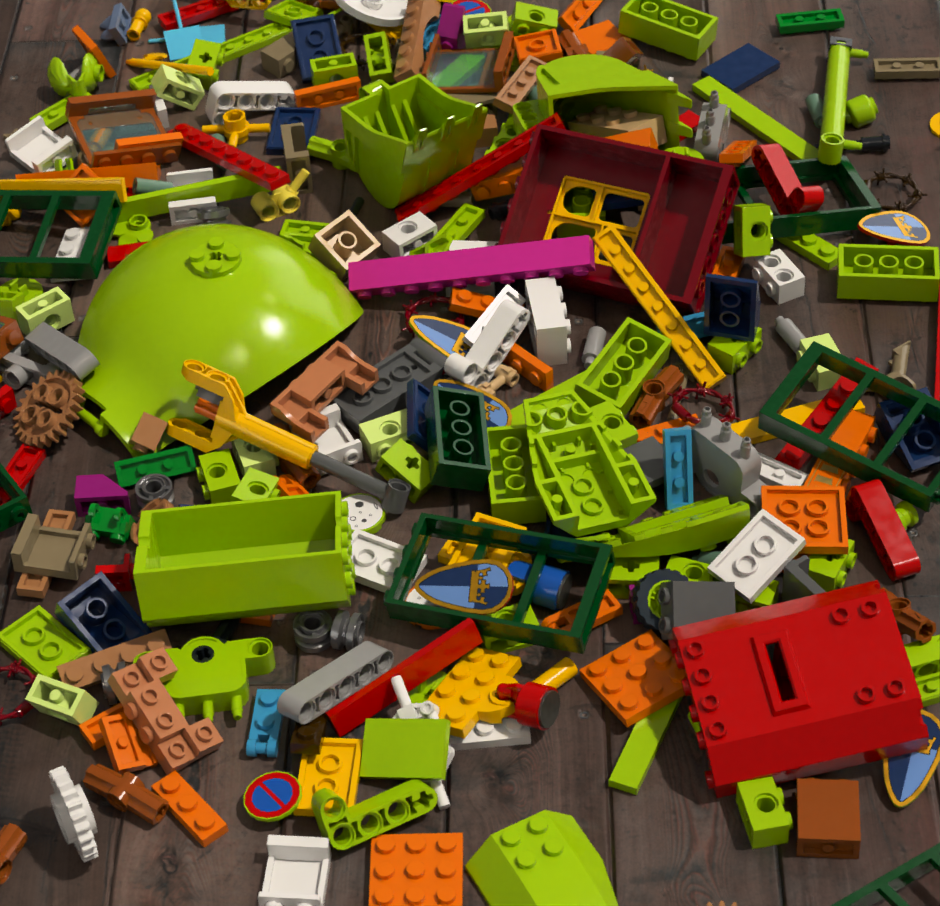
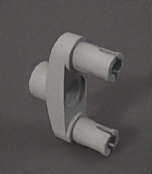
(20, 370)

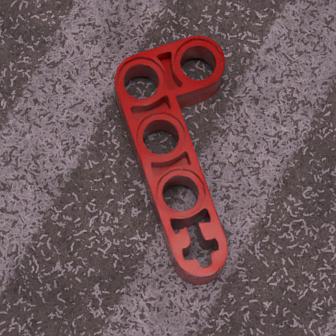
(783, 182)
(874, 508)

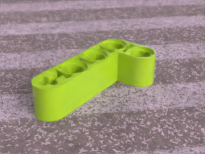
(419, 801)

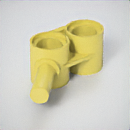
(281, 202)

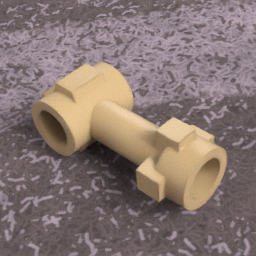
(503, 375)

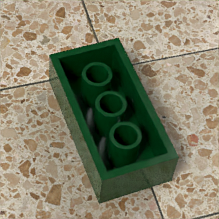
(457, 438)

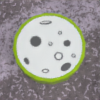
(365, 512)

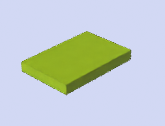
(42, 643)
(405, 749)

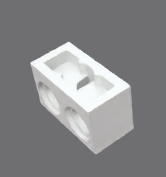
(779, 276)

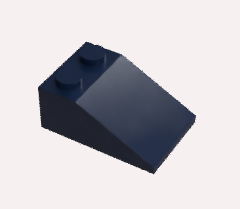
(731, 307)
(921, 443)
(100, 615)

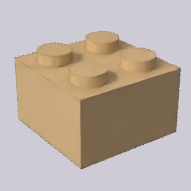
(343, 242)

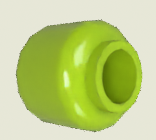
(861, 111)

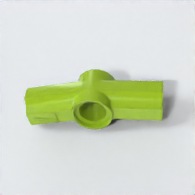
(330, 150)

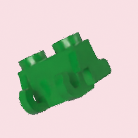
(110, 523)

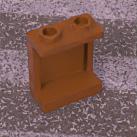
(828, 818)

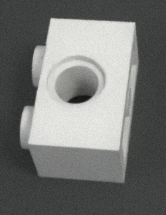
(408, 235)

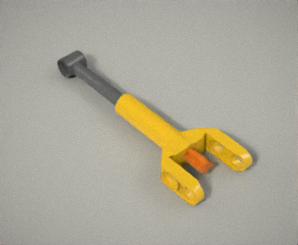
(234, 422)

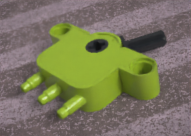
(216, 671)

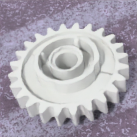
(73, 814)

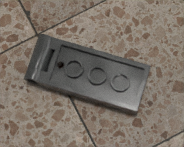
(389, 393)

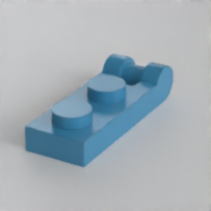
(265, 724)

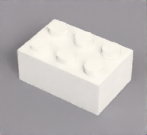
(547, 320)

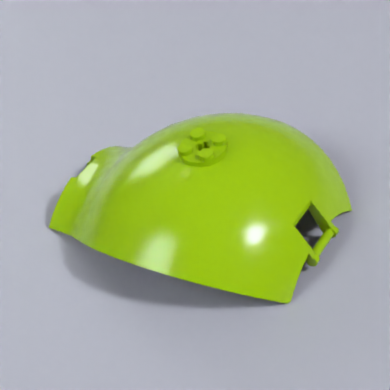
(208, 297)

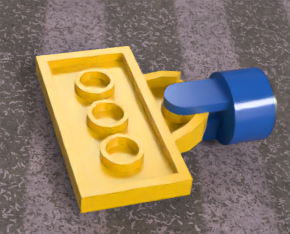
(553, 584)

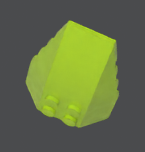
(581, 468)
(682, 529)
(541, 864)

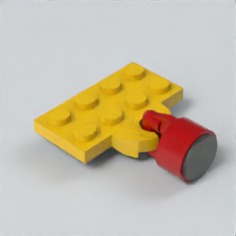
(485, 690)

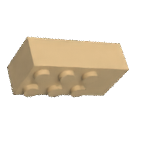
(614, 121)

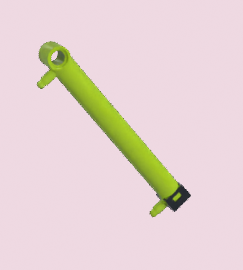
(835, 101)

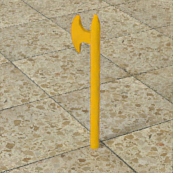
(150, 63)

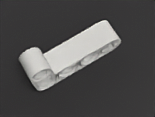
(246, 96)
(490, 346)

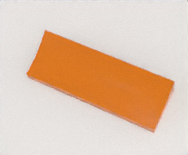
(129, 172)

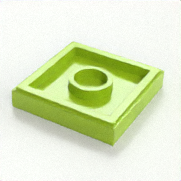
(291, 10)

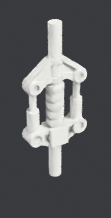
(423, 710)

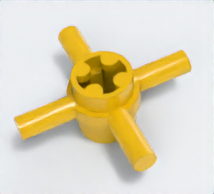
(236, 127)

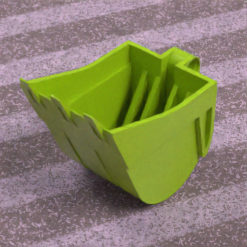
(589, 80)
(409, 137)

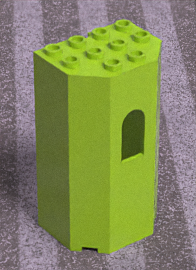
(244, 559)

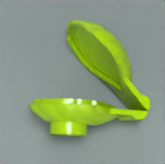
(65, 84)

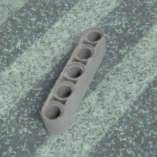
(62, 351)
(335, 682)

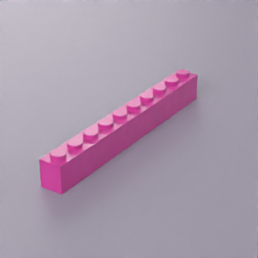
(472, 266)

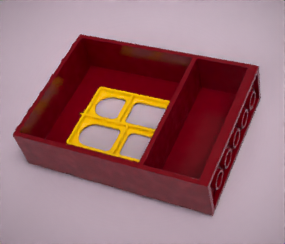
(678, 228)

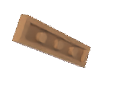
(518, 85)
(37, 585)
(86, 670)

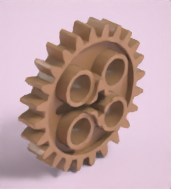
(56, 393)

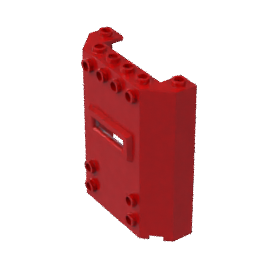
(847, 679)

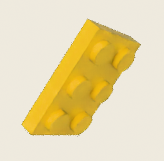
(333, 769)

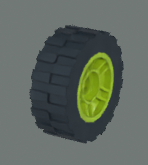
(645, 596)

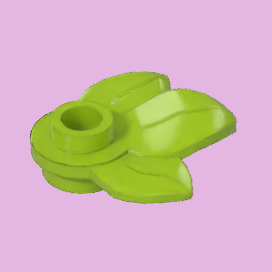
(134, 231)

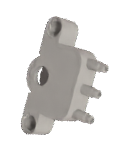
(712, 128)
(729, 458)

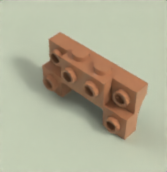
(318, 386)
(157, 715)

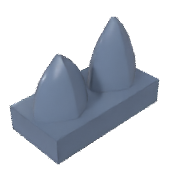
(117, 25)

